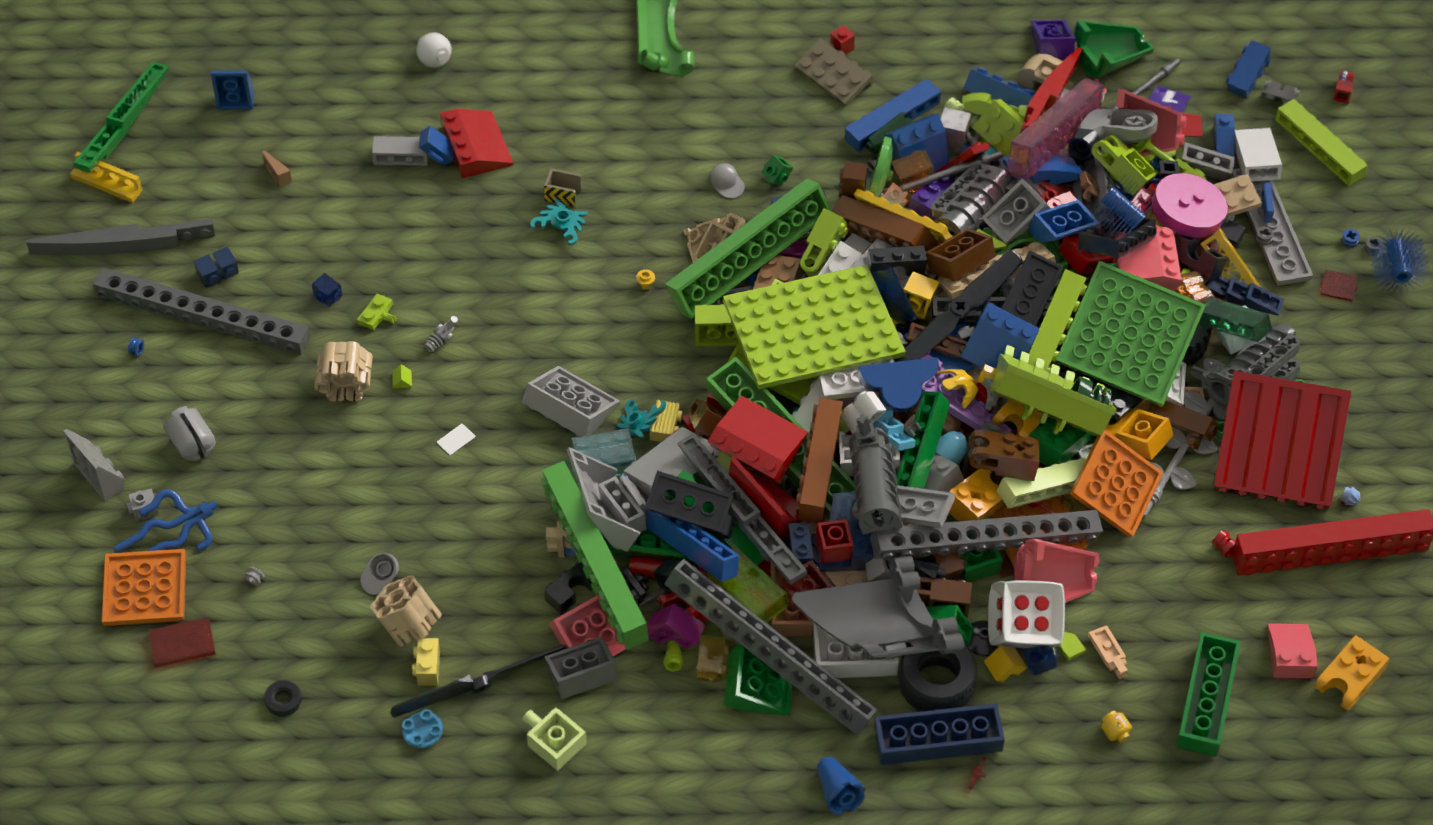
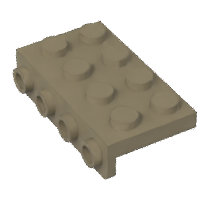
(834, 72)

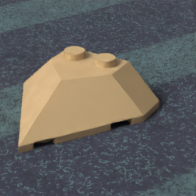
(711, 233)

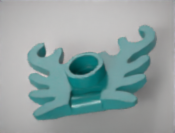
(563, 219)
(638, 421)

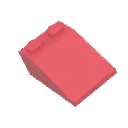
(1292, 651)

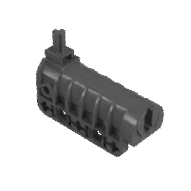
(1264, 358)
(874, 478)

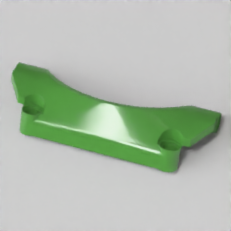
(658, 40)

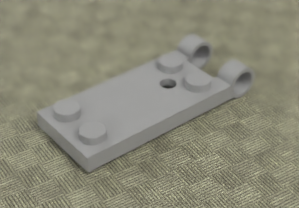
(921, 506)

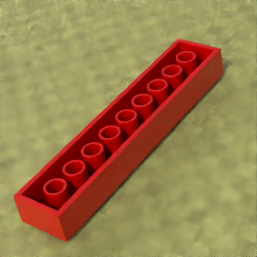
(1333, 542)

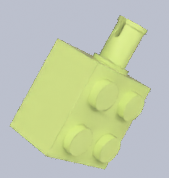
(554, 737)

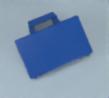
(436, 145)

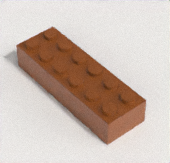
(876, 223)
(818, 460)

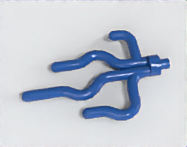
(194, 516)

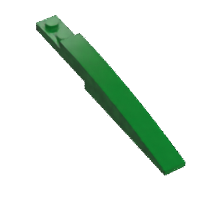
(121, 118)

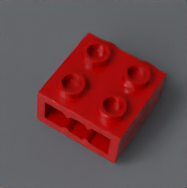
(1081, 261)

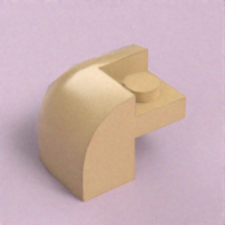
(1037, 69)

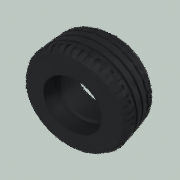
(929, 696)

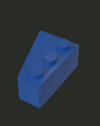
(1248, 68)

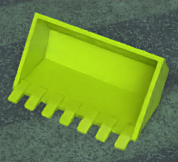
(1048, 394)

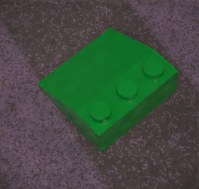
(754, 685)

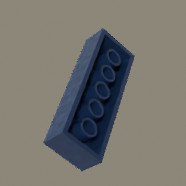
(938, 734)

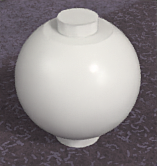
(433, 50)

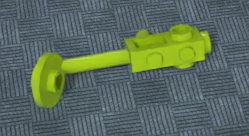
(1183, 166)

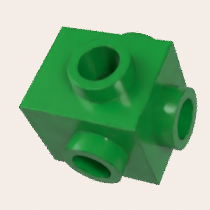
(777, 170)

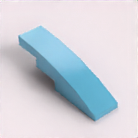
(894, 430)

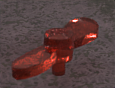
(977, 773)

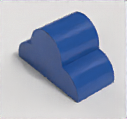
(898, 382)

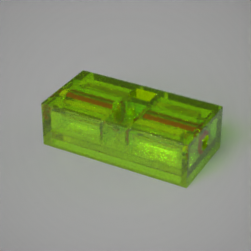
(753, 589)

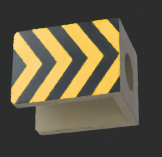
(562, 186)

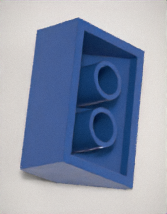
(1061, 221)

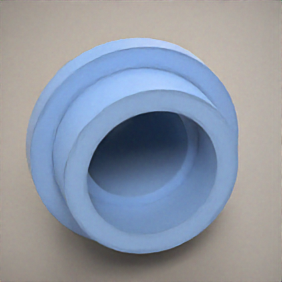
(1350, 496)

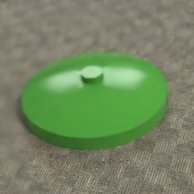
(882, 171)

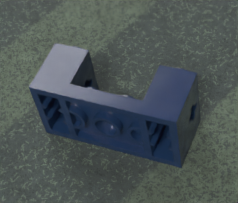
(804, 548)

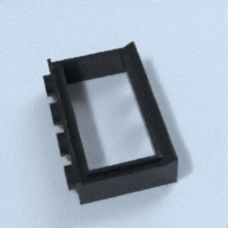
(1101, 242)

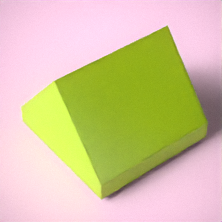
(402, 377)

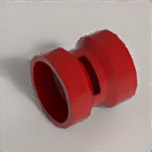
(1224, 543)

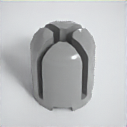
(189, 434)

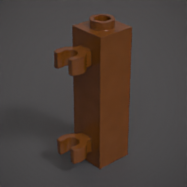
(1188, 421)

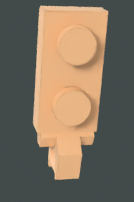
(1109, 650)

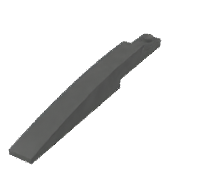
(121, 239)
(743, 509)

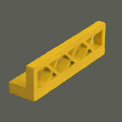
(110, 183)
(1234, 258)

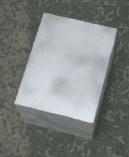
(956, 126)

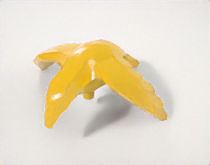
(960, 380)

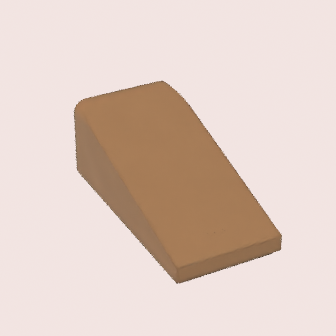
(277, 170)

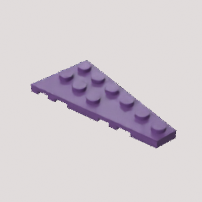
(973, 414)

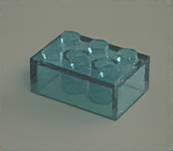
(610, 447)

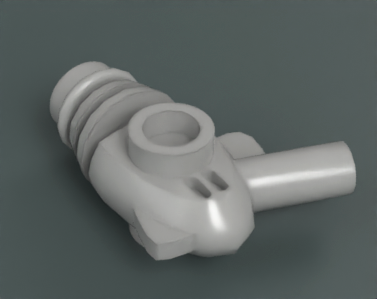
(442, 333)

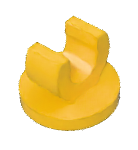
(645, 278)

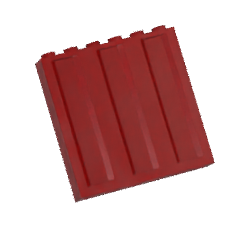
(1282, 439)

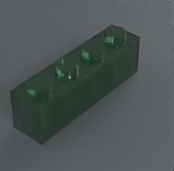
(1235, 320)

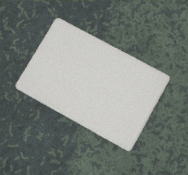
(456, 439)

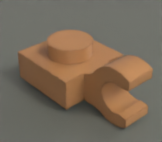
(1089, 185)

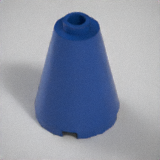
(839, 786)

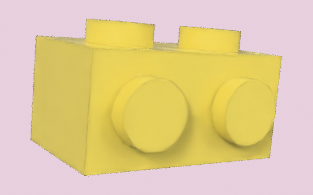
(427, 662)

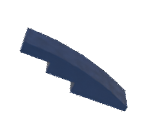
(1243, 294)

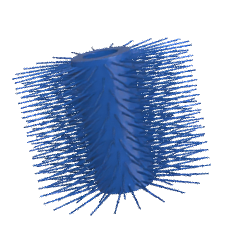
(1123, 208)
(1399, 260)

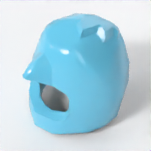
(952, 446)

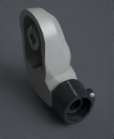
(1126, 124)

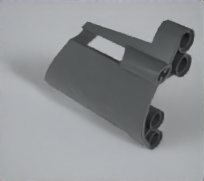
(881, 614)

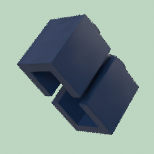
(211, 273)

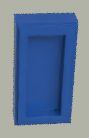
(1267, 202)

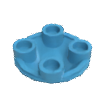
(422, 729)

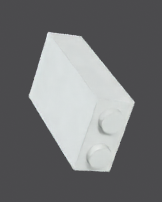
(1258, 154)

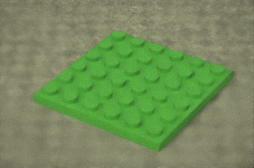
(1130, 333)

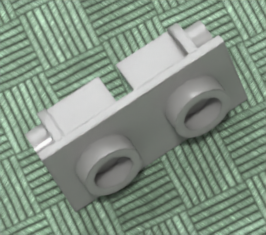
(1273, 91)

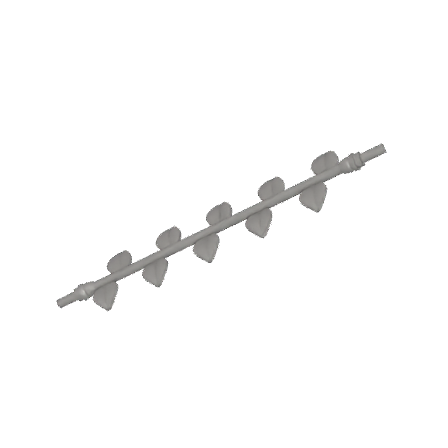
(1180, 477)

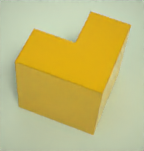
(1005, 662)

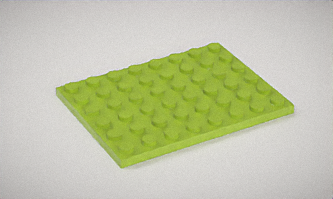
(813, 326)

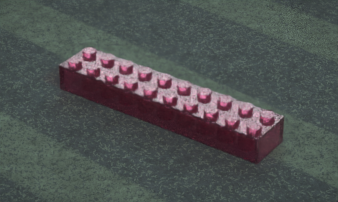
(1053, 129)

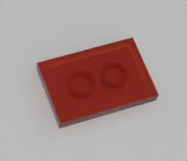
(182, 642)

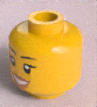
(1116, 726)

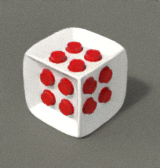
(1026, 614)

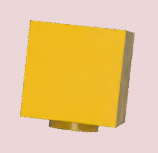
(920, 293)

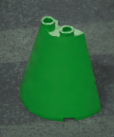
(1109, 46)

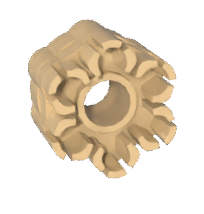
(343, 368)
(405, 610)

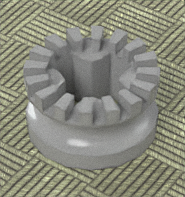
(254, 576)

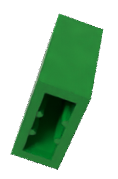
(964, 626)

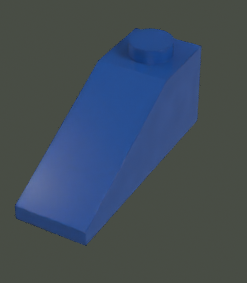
(1224, 134)

